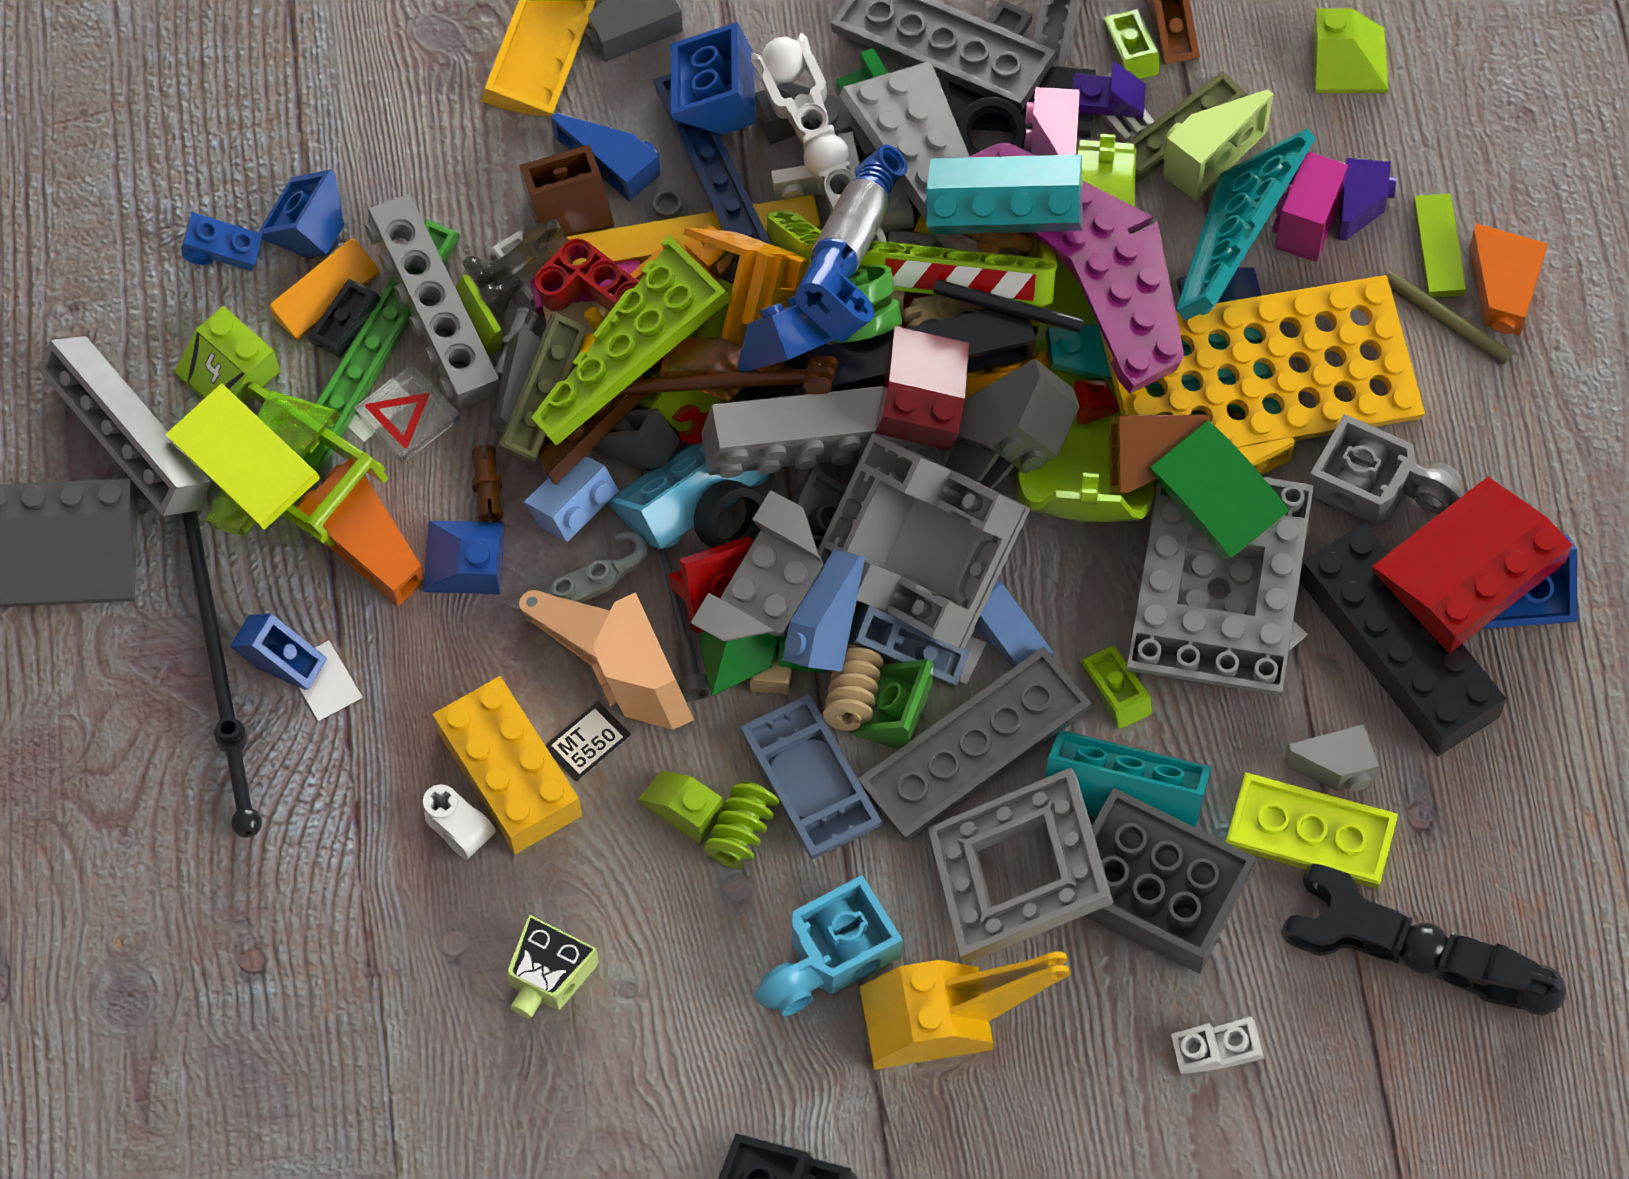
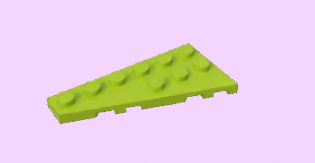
(638, 331)

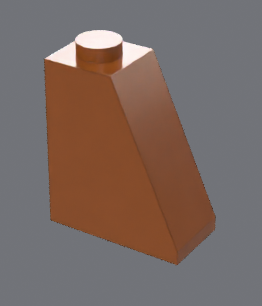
(1140, 442)

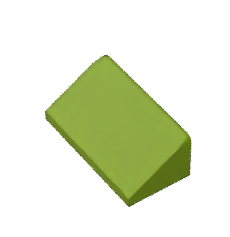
(480, 315)

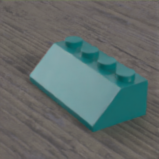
(1005, 194)
(1151, 777)

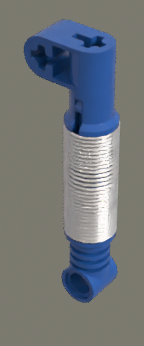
(844, 245)

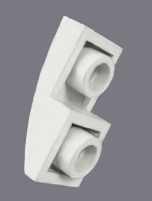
(1217, 1047)

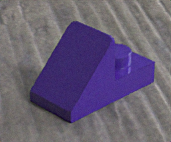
(1111, 95)

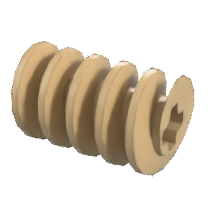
(853, 689)

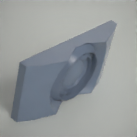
(810, 776)

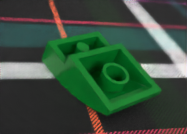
(1218, 490)

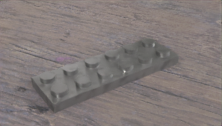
(954, 42)
(974, 744)

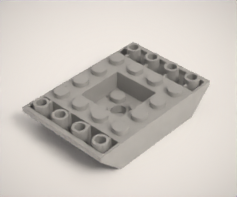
(1229, 639)

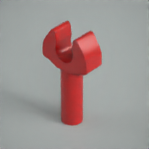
(698, 419)

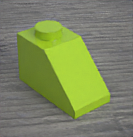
(683, 804)

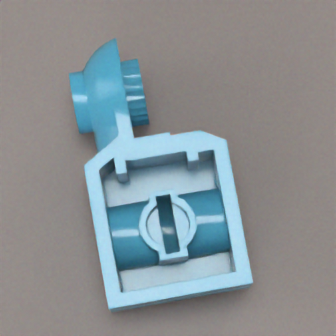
(837, 942)

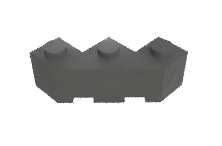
(838, 116)

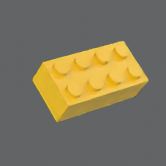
(507, 765)

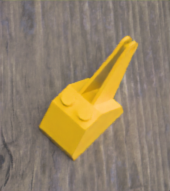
(942, 1009)

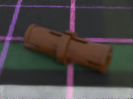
(486, 483)

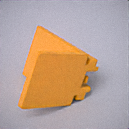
(762, 279)

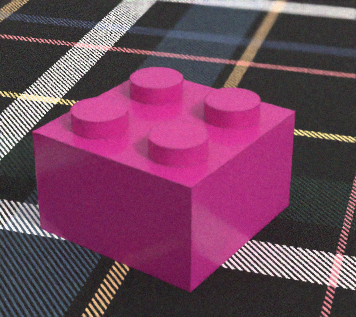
(1309, 206)

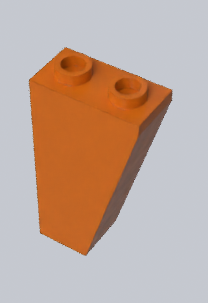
(368, 537)

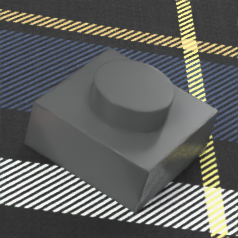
(1010, 18)

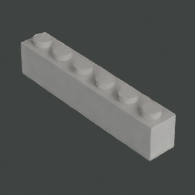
(123, 425)

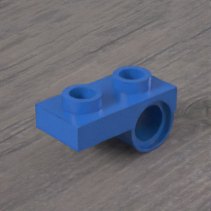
(213, 239)

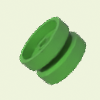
(877, 285)

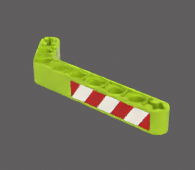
(919, 266)

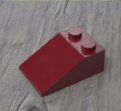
(923, 388)

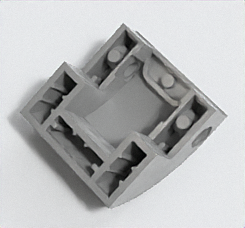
(925, 537)

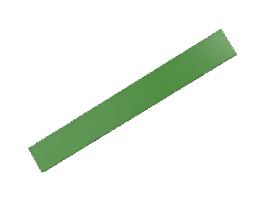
(371, 351)

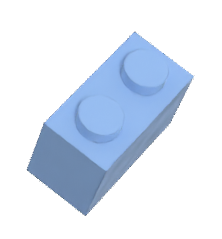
(573, 500)

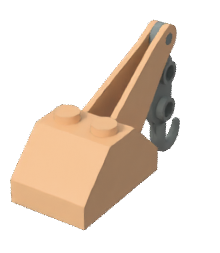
(612, 641)

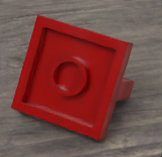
(707, 573)

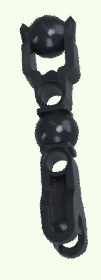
(1476, 966)

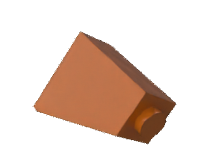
(1505, 276)

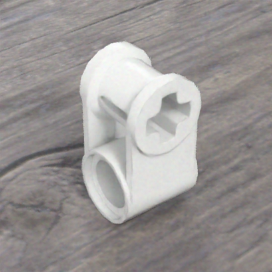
(460, 825)

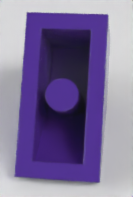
(1364, 194)

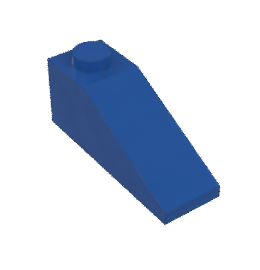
(620, 155)

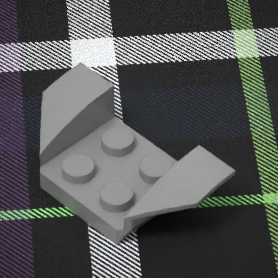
(769, 579)

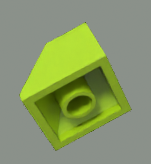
(1348, 52)

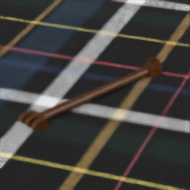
(815, 378)

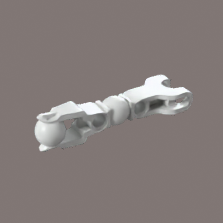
(824, 152)

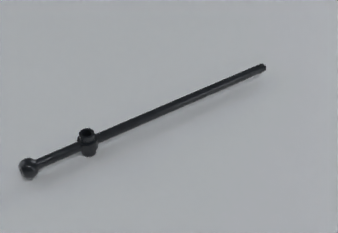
(229, 732)

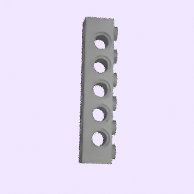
(402, 220)

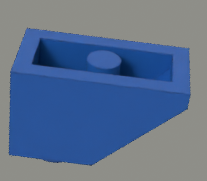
(278, 650)

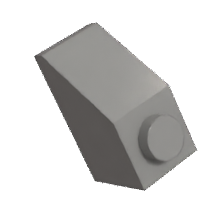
(1336, 759)

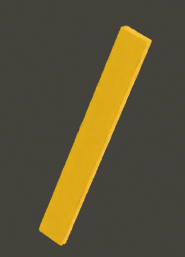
(645, 239)

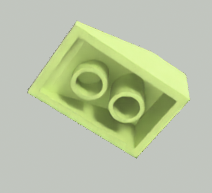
(1214, 141)

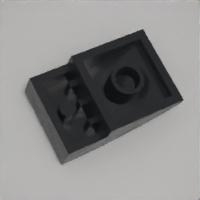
(766, 1160)

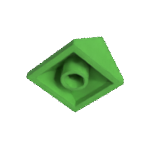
(899, 703)

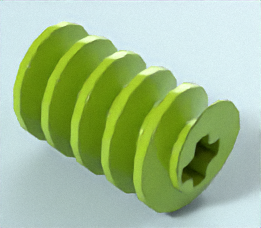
(739, 822)

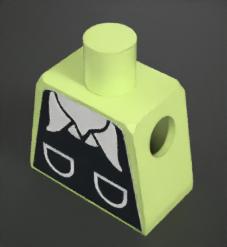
(548, 967)

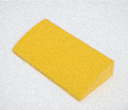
(537, 55)

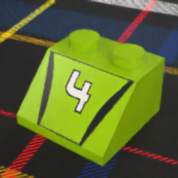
(227, 354)

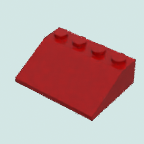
(1473, 562)

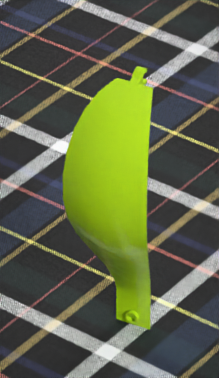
(1078, 479)

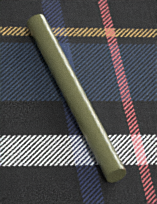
(1449, 317)

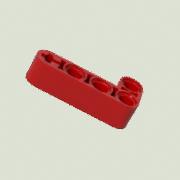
(581, 277)

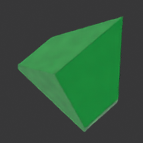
(737, 659)

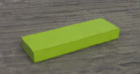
(1439, 245)

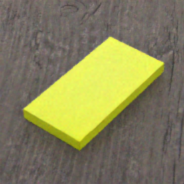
(243, 456)
(1311, 828)

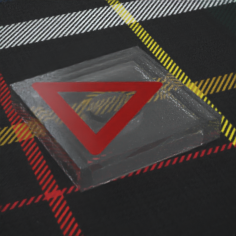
(407, 413)

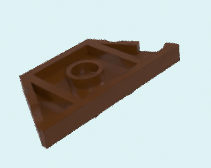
(562, 458)

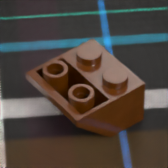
(567, 190)

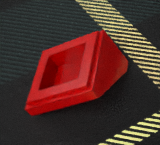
(1095, 401)

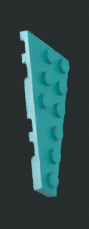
(1235, 217)

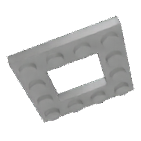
(1083, 885)

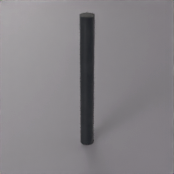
(1008, 306)

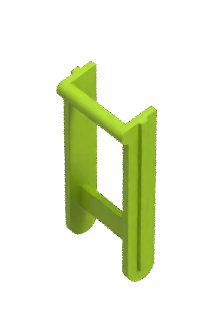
(363, 463)

